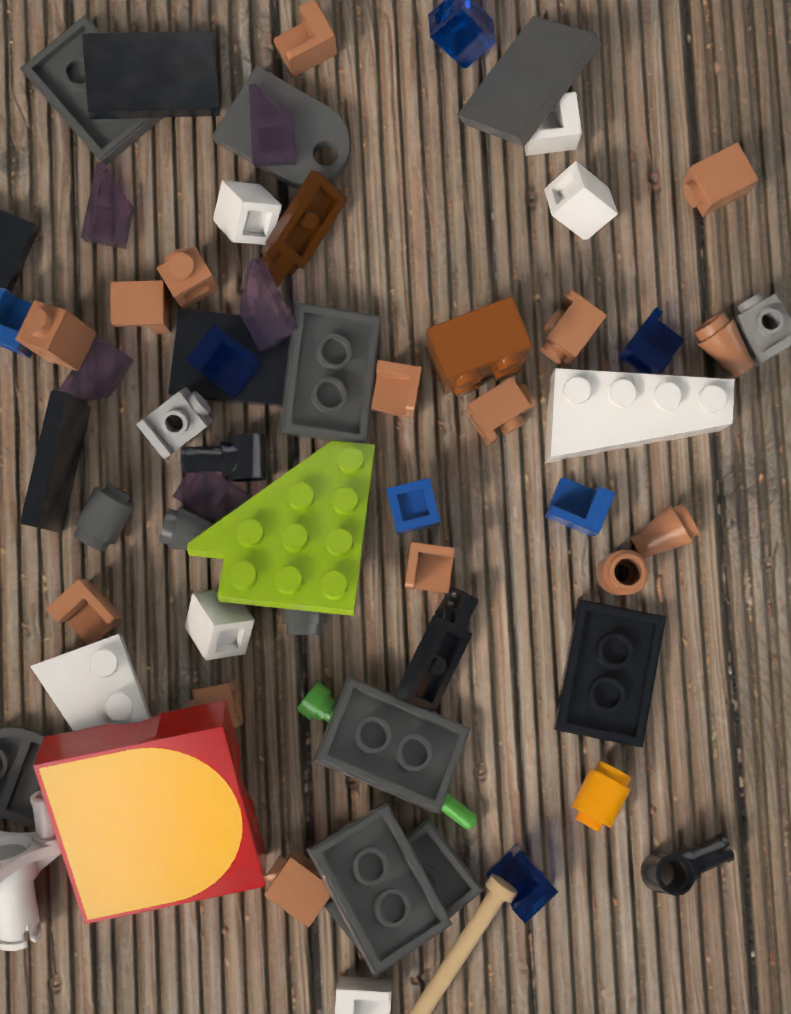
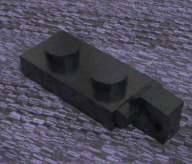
(438, 651)

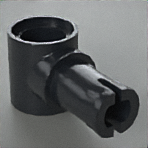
(240, 458)
(686, 863)

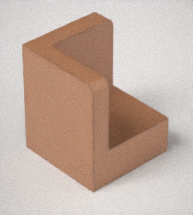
(307, 42)
(141, 305)
(396, 389)
(429, 567)
(85, 611)

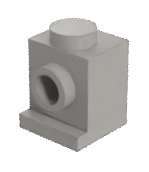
(760, 341)
(160, 430)

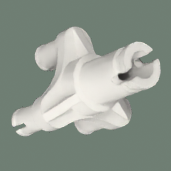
(20, 863)

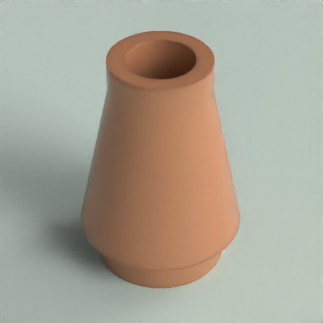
(724, 343)
(666, 532)

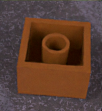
(478, 347)

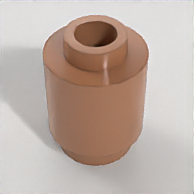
(636, 572)

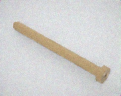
(498, 892)

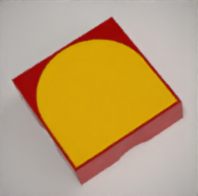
(152, 812)

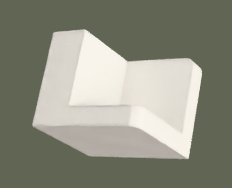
(559, 130)
(580, 201)
(246, 212)
(217, 626)
(363, 995)

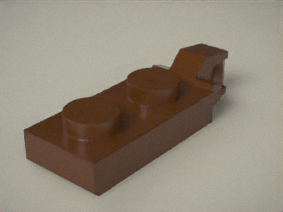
(302, 226)

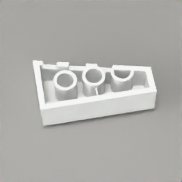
(625, 410)
(94, 685)

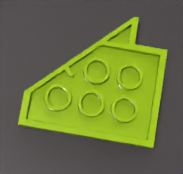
(298, 536)

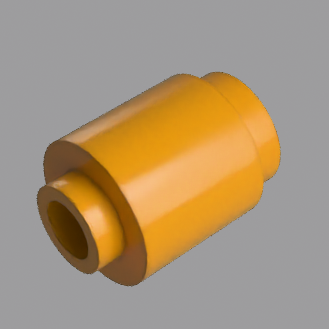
(601, 796)

